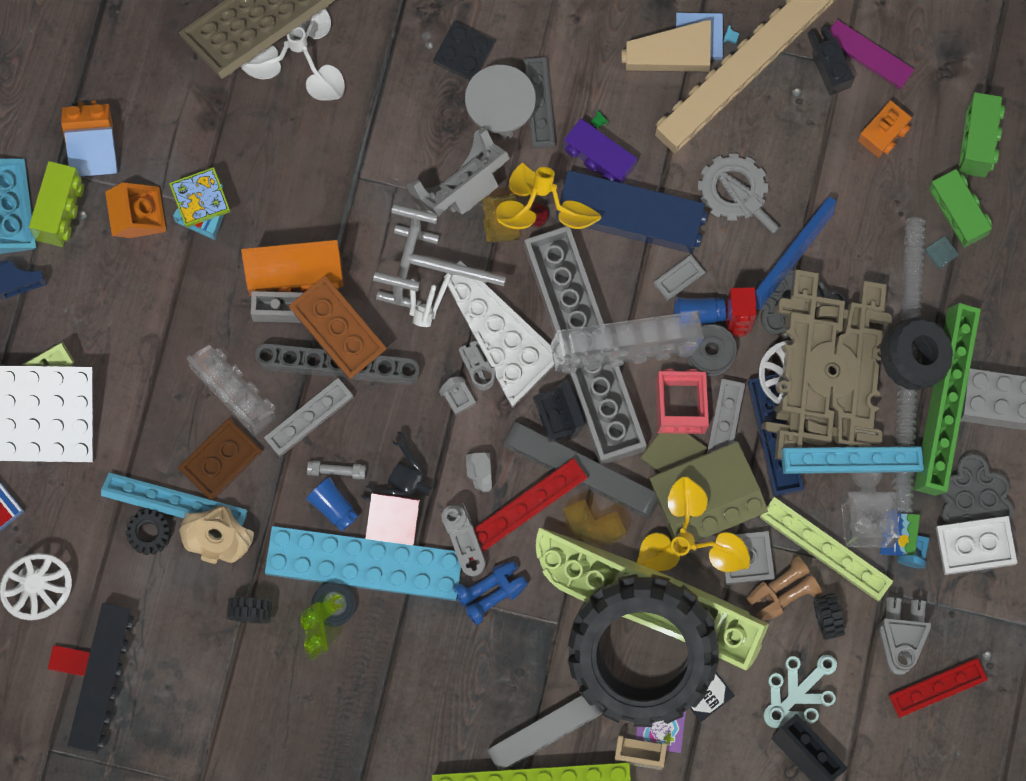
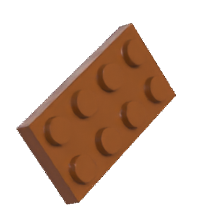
(337, 327)

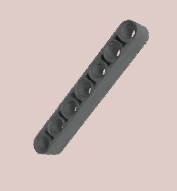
(324, 368)
(600, 478)

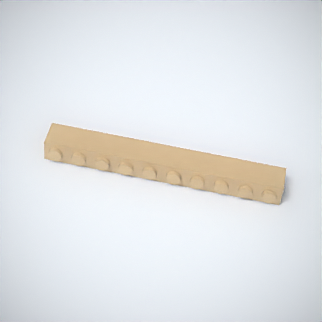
(738, 71)

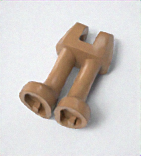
(763, 590)

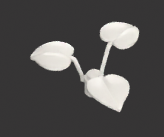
(323, 84)

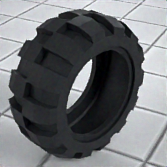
(634, 703)

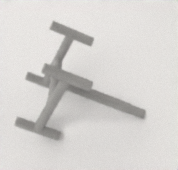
(412, 234)

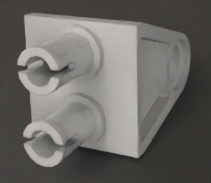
(903, 636)

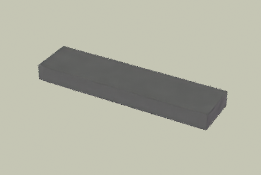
(541, 120)

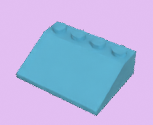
(14, 207)

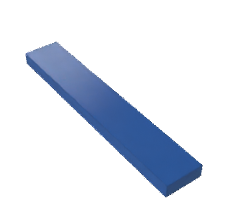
(794, 252)

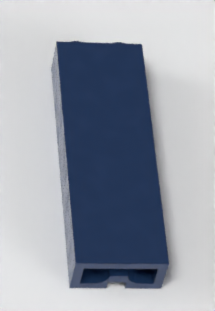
(637, 212)

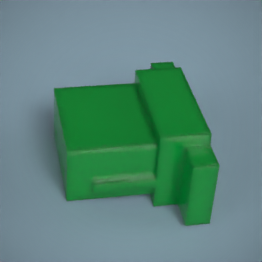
(599, 120)

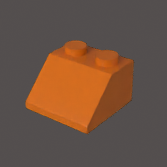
(135, 210)

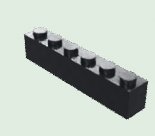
(99, 679)

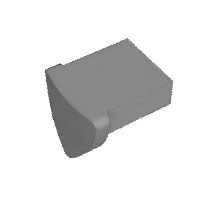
(457, 394)

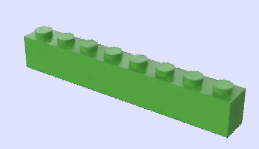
(948, 402)

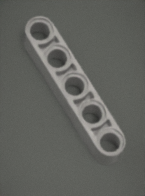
(542, 733)

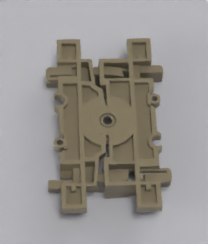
(811, 353)

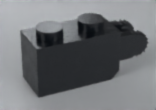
(831, 62)

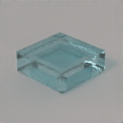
(941, 252)

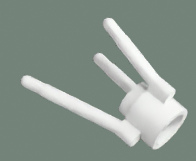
(425, 312)

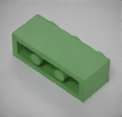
(960, 208)

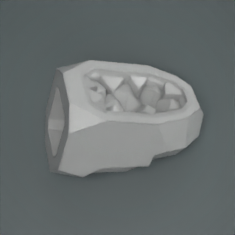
(479, 471)

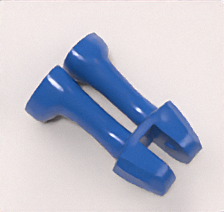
(511, 590)

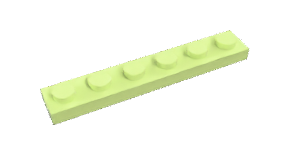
(826, 549)

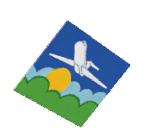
(908, 534)

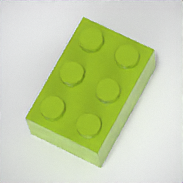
(56, 204)

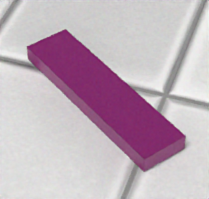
(871, 55)

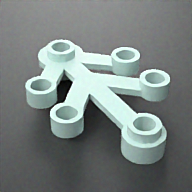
(797, 694)

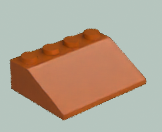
(292, 266)

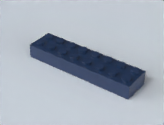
(763, 410)

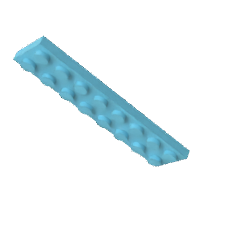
(363, 563)

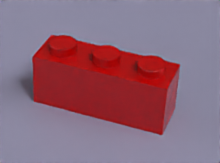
(740, 311)

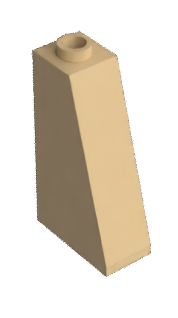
(672, 50)

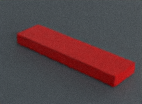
(937, 688)

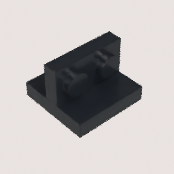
(559, 413)

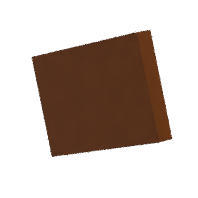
(220, 459)

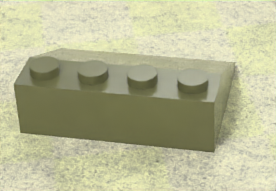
(728, 486)

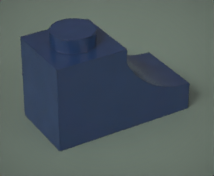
(16, 281)

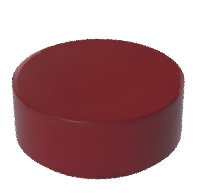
(541, 215)

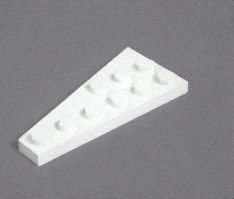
(507, 341)

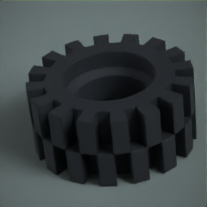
(158, 542)
(249, 610)
(829, 616)

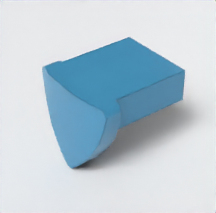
(918, 560)

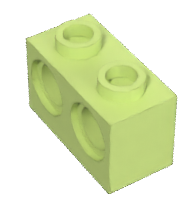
(54, 356)

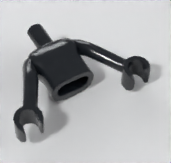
(404, 477)

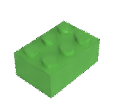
(981, 135)

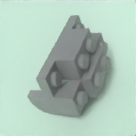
(468, 184)

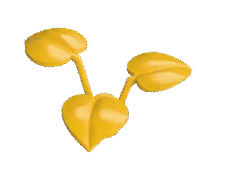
(526, 182)
(688, 500)

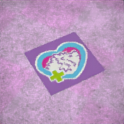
(661, 732)

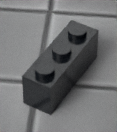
(808, 751)

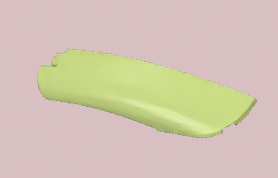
(584, 568)

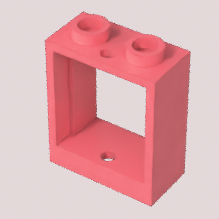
(682, 424)

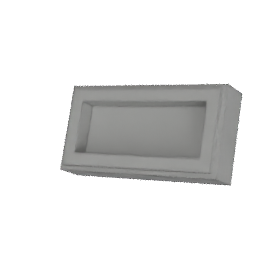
(679, 278)

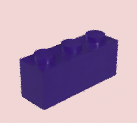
(599, 152)

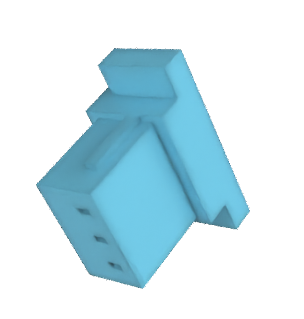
(730, 35)

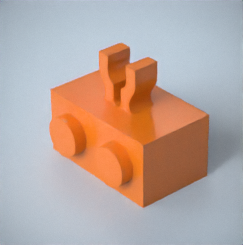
(86, 116)
(885, 129)

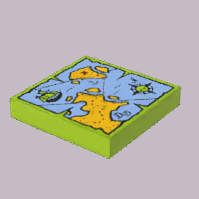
(199, 197)

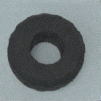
(898, 358)

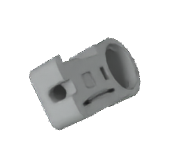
(475, 364)

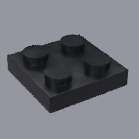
(463, 51)

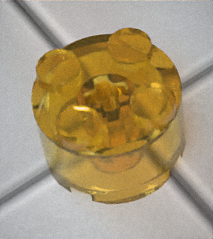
(493, 229)

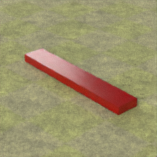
(529, 504)

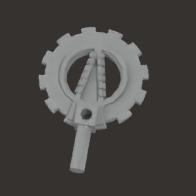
(746, 200)

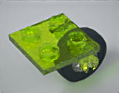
(330, 606)

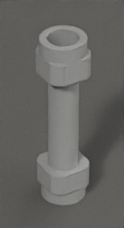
(315, 468)

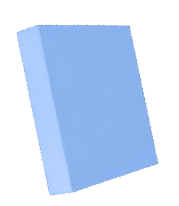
(716, 49)
(91, 150)

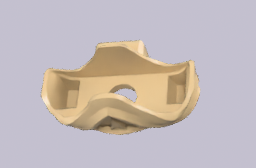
(215, 535)

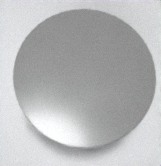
(500, 99)

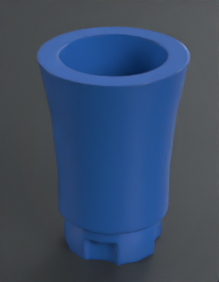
(709, 309)
(332, 504)

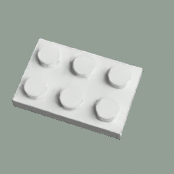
(976, 545)

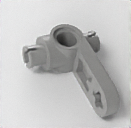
(463, 537)

